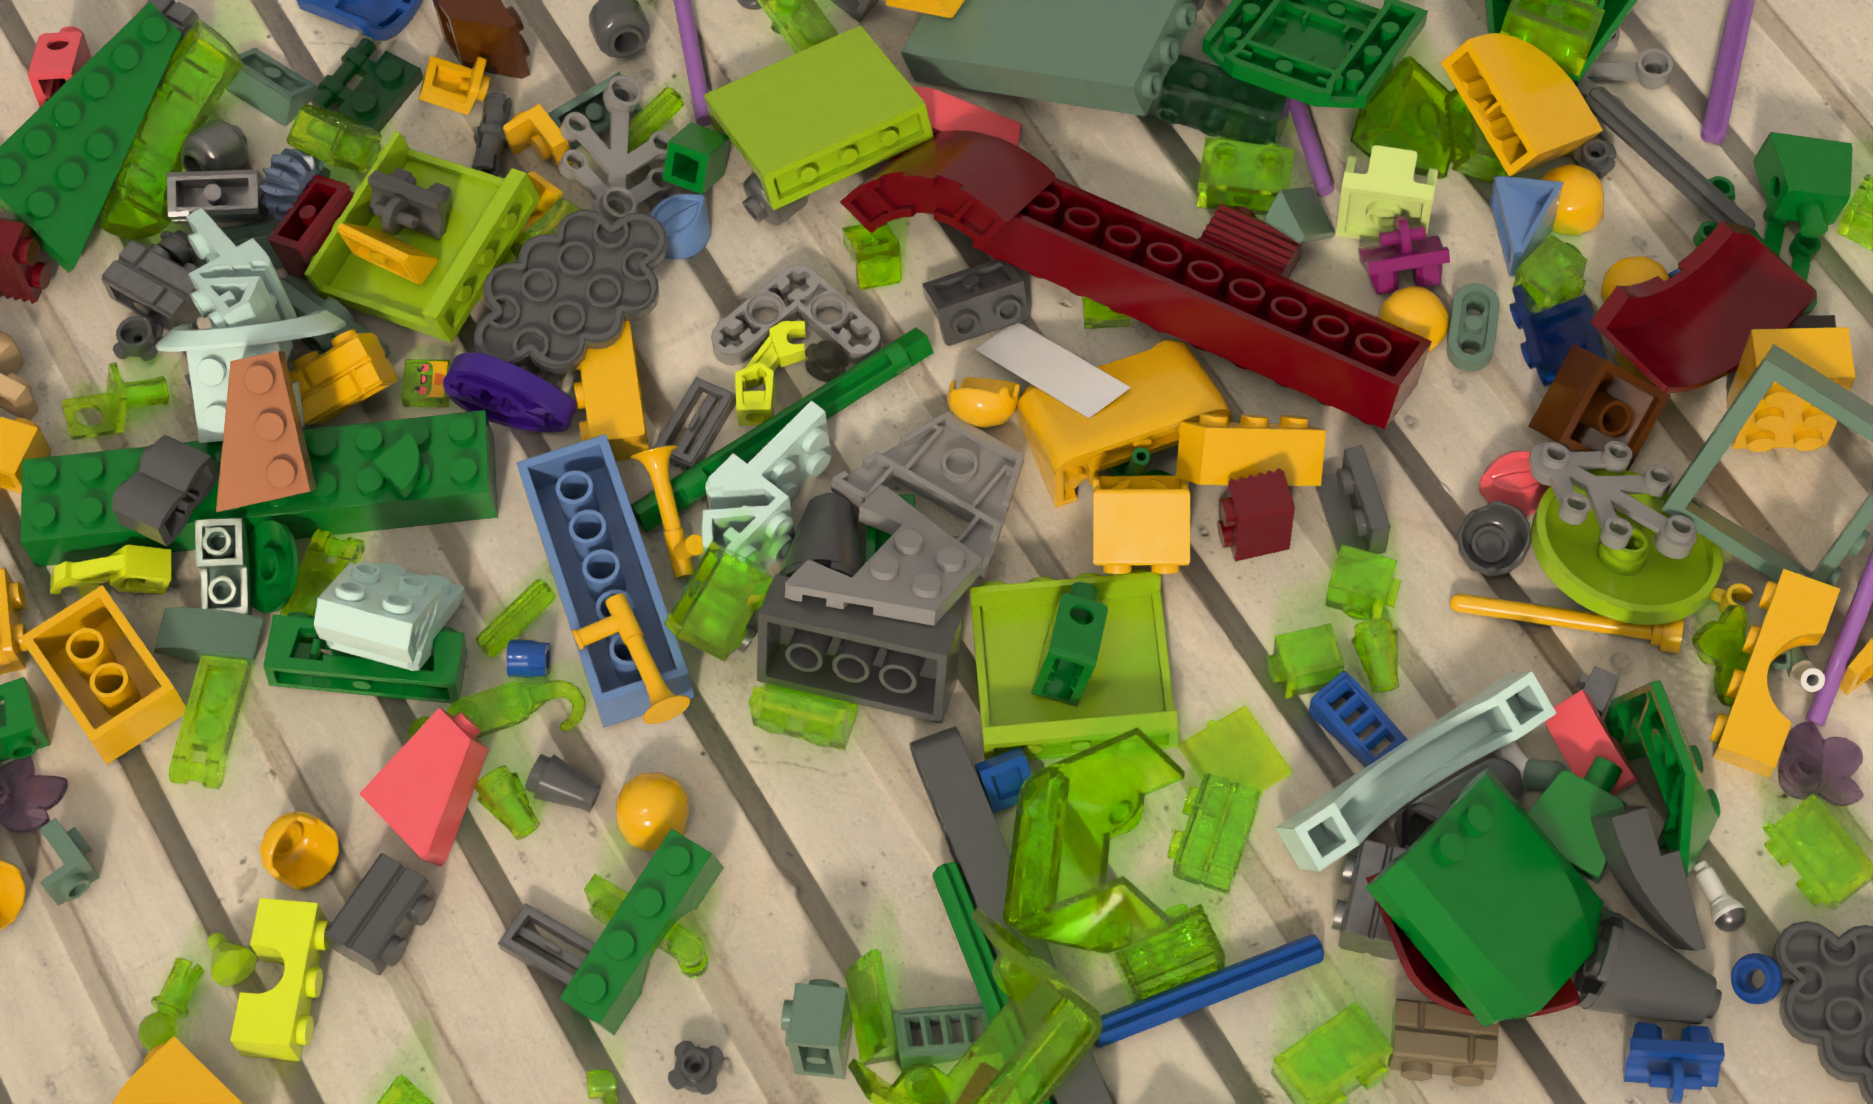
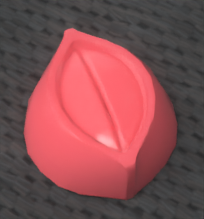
(1510, 481)

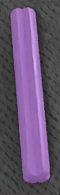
(1727, 71)

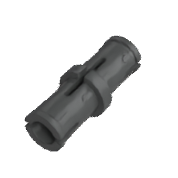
(490, 134)

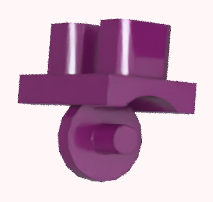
(1404, 250)

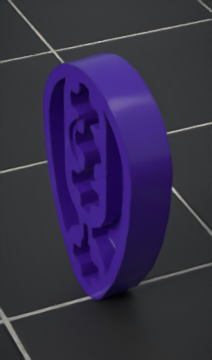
(507, 394)

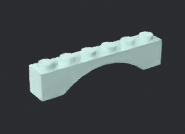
(1364, 801)

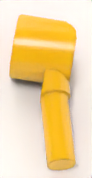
(1724, 598)

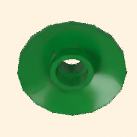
(272, 565)

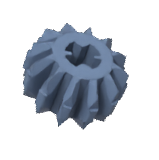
(287, 179)

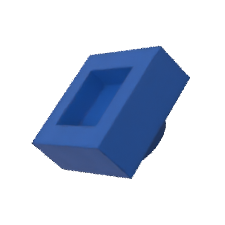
(1003, 777)

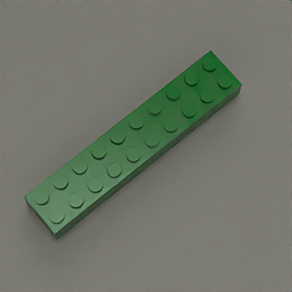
(71, 496)

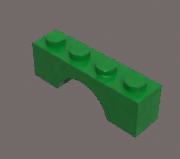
(616, 965)

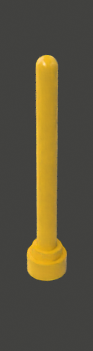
(1666, 636)

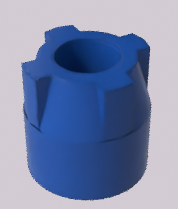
(528, 658)

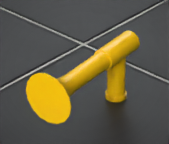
(678, 546)
(662, 701)

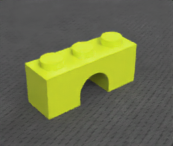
(279, 1020)

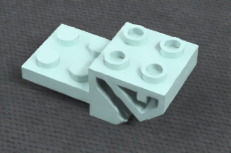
(237, 282)
(753, 500)
(385, 613)

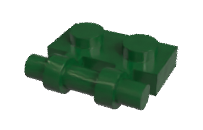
(380, 91)

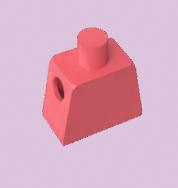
(56, 61)

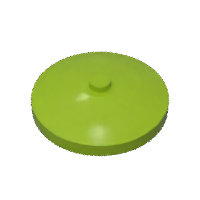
(1624, 583)

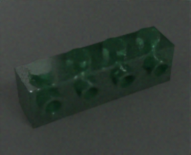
(1218, 104)

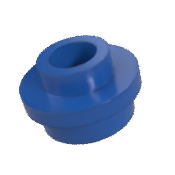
(1742, 978)

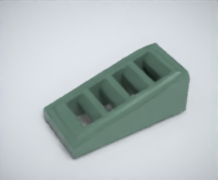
(924, 1018)

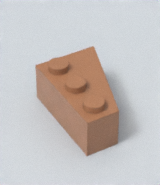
(262, 435)

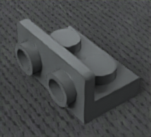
(977, 301)
(1354, 505)

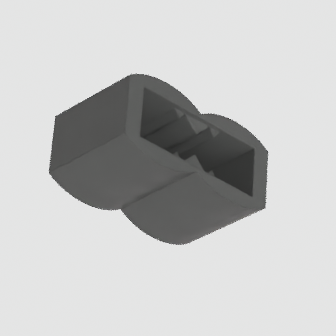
(165, 489)

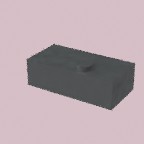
(857, 654)

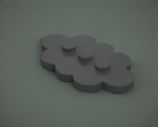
(572, 290)
(1830, 997)

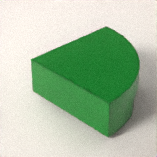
(400, 464)

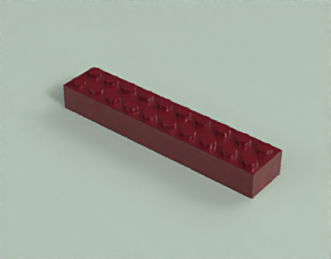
(1215, 301)

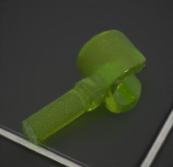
(602, 1085)

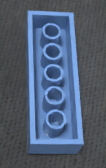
(599, 554)

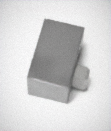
(1599, 686)

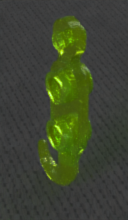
(512, 705)

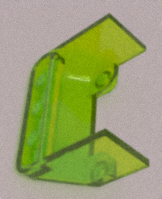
(1064, 842)
(1021, 1051)

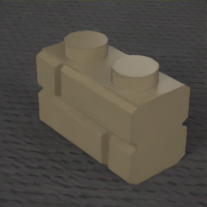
(1441, 1042)

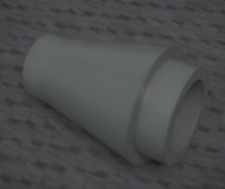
(561, 784)

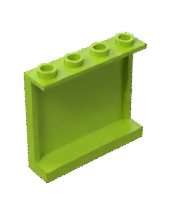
(820, 116)
(478, 235)
(1126, 687)

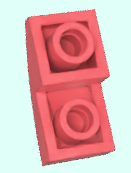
(1584, 736)

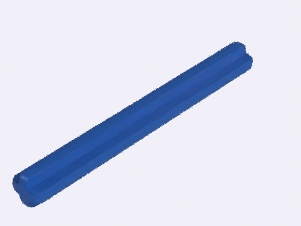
(1210, 989)

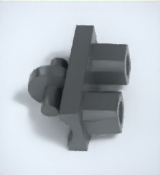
(408, 205)

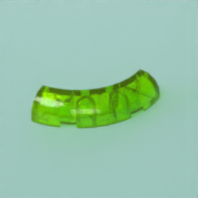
(191, 88)

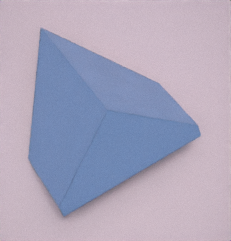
(1523, 215)

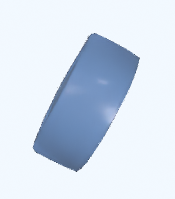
(685, 223)

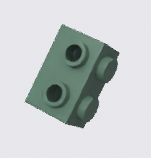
(818, 1028)

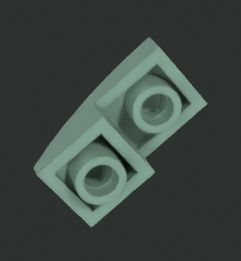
(224, 564)
(204, 631)

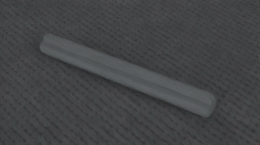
(1665, 159)

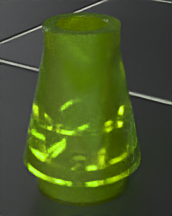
(1378, 652)
(507, 801)

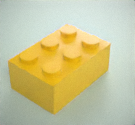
(1781, 415)
(104, 674)

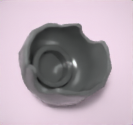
(1494, 539)

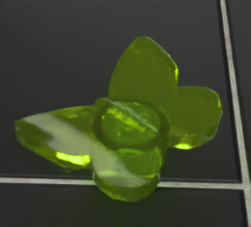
(1721, 646)

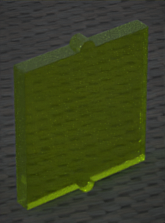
(1236, 751)

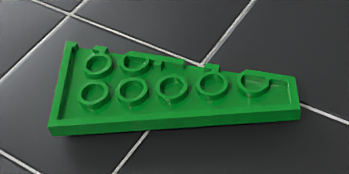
(73, 146)

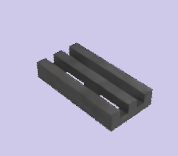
(711, 430)
(532, 959)

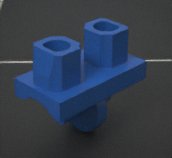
(1673, 1063)

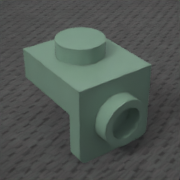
(76, 874)

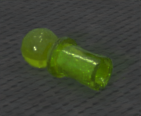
(171, 1004)

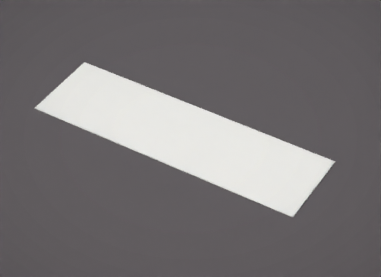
(1053, 369)

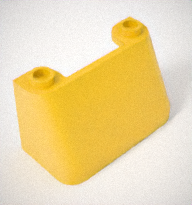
(1164, 390)

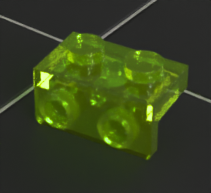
(803, 715)
(1820, 852)

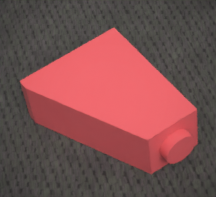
(430, 784)

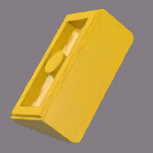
(388, 252)

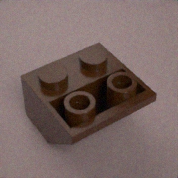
(484, 31)

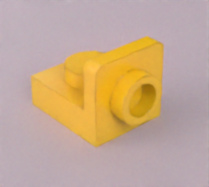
(536, 130)

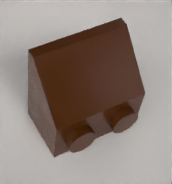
(1597, 404)

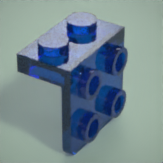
(1554, 331)

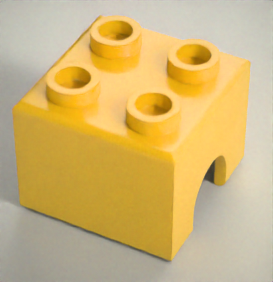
(1141, 523)

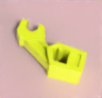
(758, 406)
(128, 570)

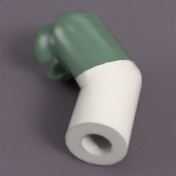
(1800, 669)
(1535, 773)

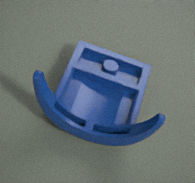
(371, 18)

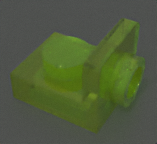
(875, 255)

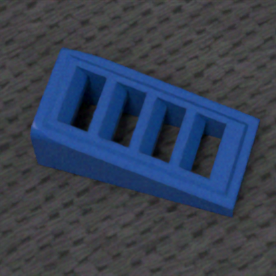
(1356, 699)

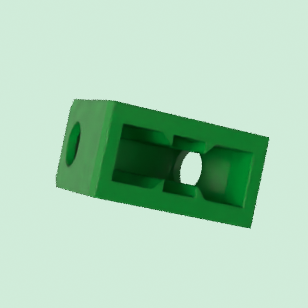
(1805, 179)
(1071, 645)
(1566, 810)

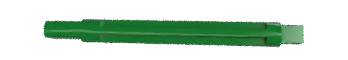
(831, 397)

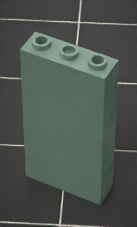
(1054, 50)

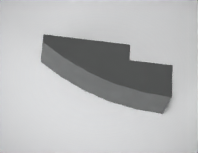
(1649, 875)

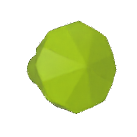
(229, 961)

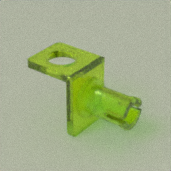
(114, 404)

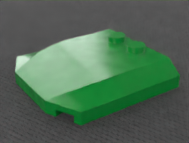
(1314, 48)
(1492, 904)

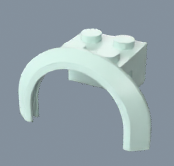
(213, 349)

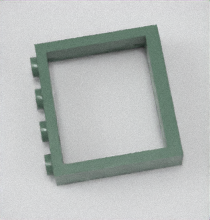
(1819, 392)

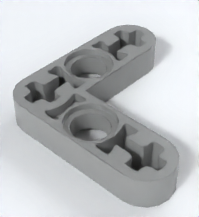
(800, 305)

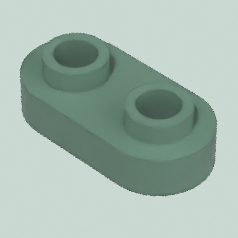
(1473, 330)

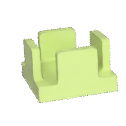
(1384, 192)

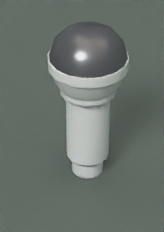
(1726, 911)

